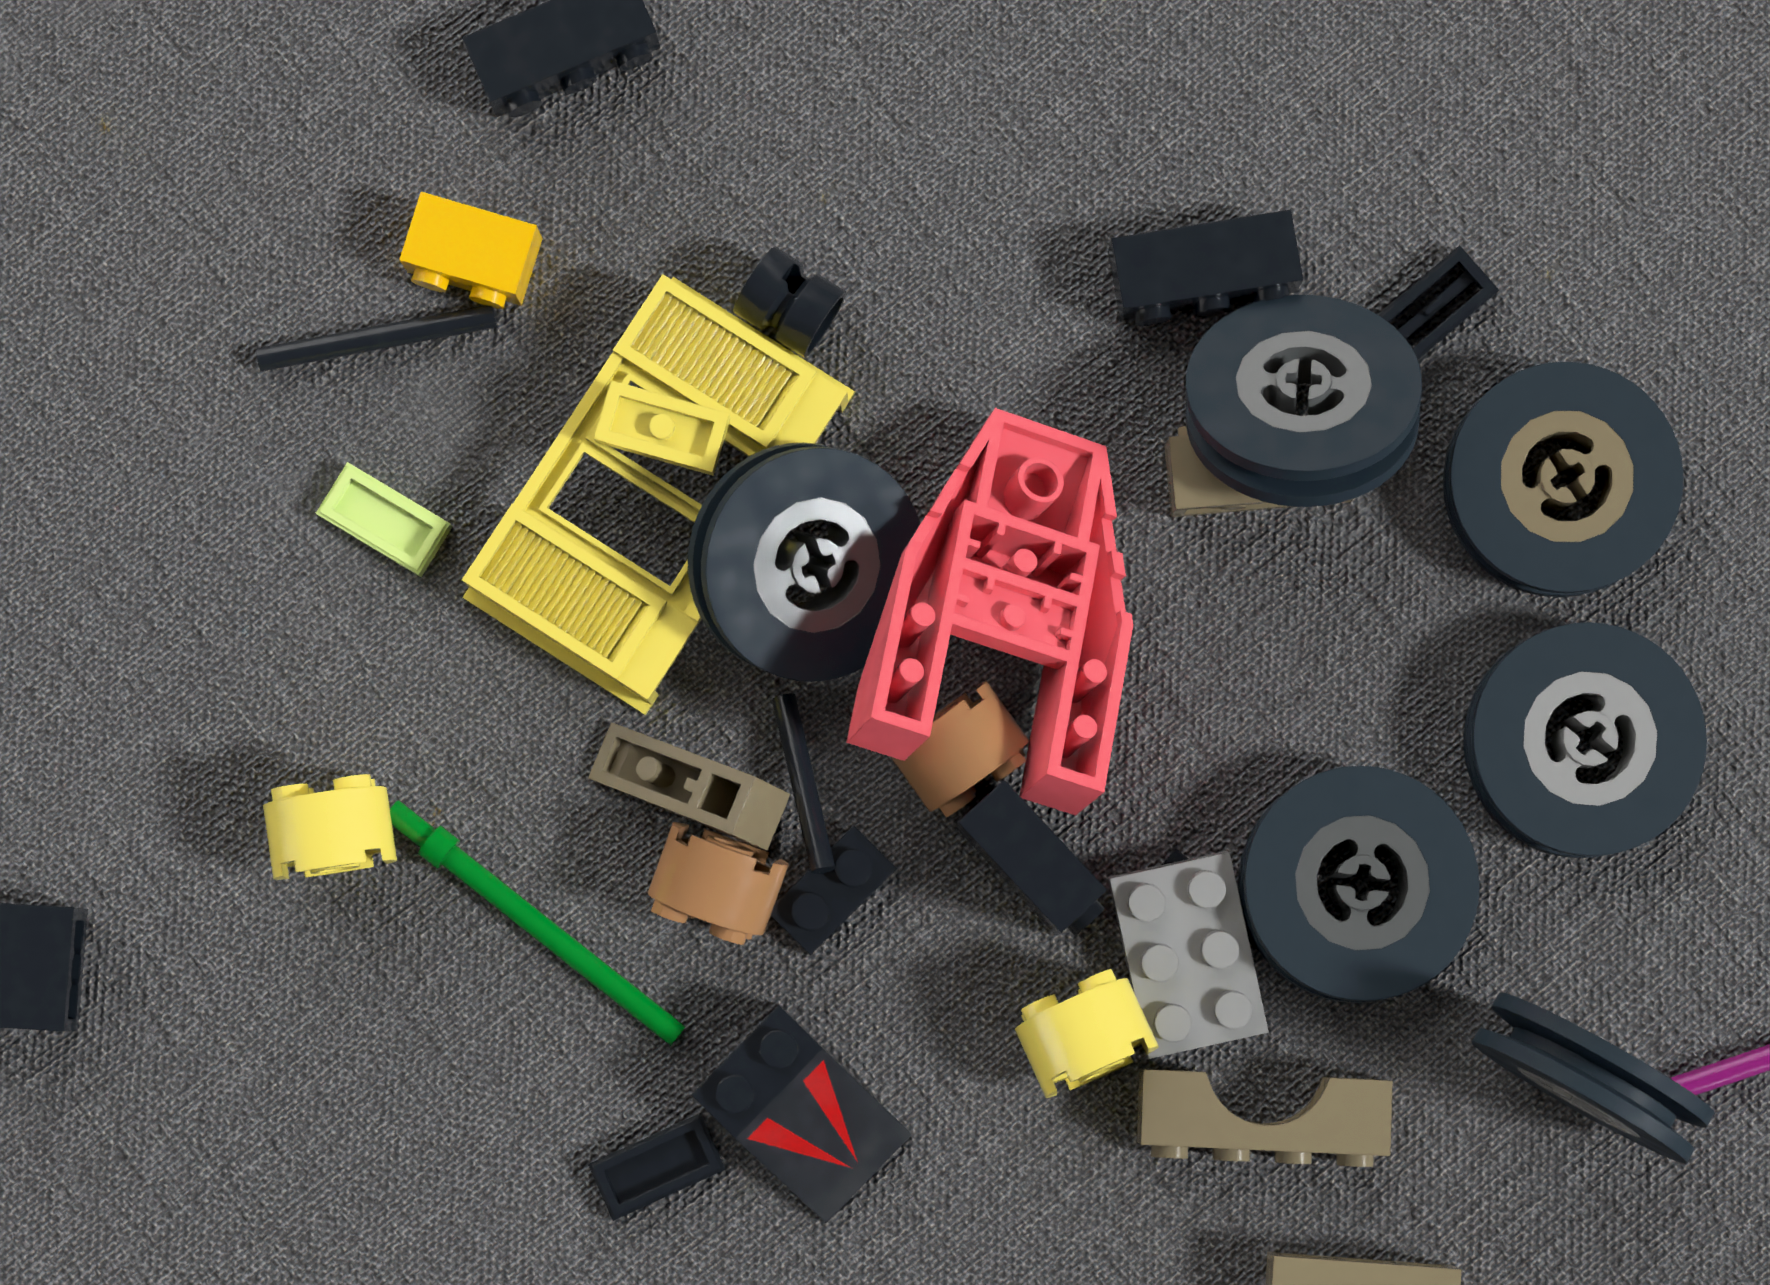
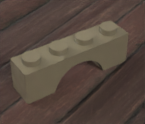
(1341, 1119)

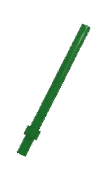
(442, 849)

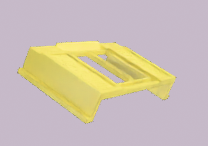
(576, 591)

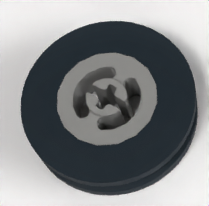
(1626, 683)
(1593, 1077)

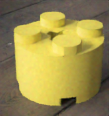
(329, 828)
(1085, 1033)

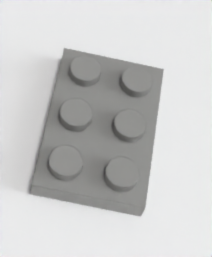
(1189, 953)

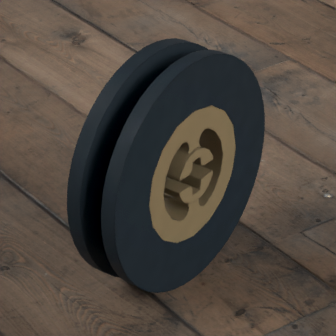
(1621, 440)

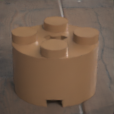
(963, 748)
(716, 882)

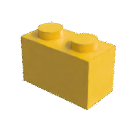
(470, 251)

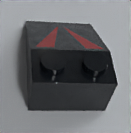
(801, 1113)

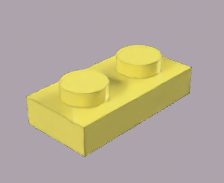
(662, 427)

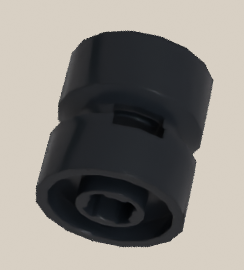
(789, 302)

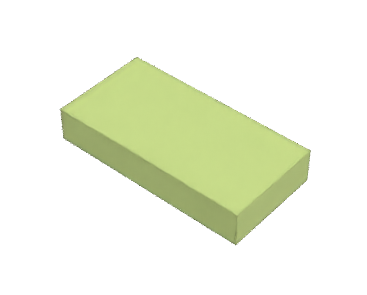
(384, 519)

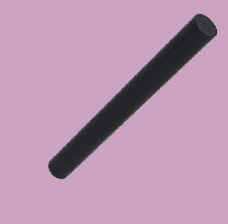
(376, 337)

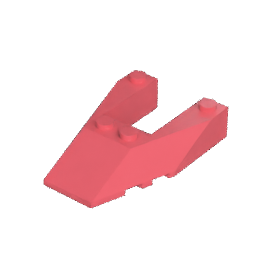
(1023, 565)

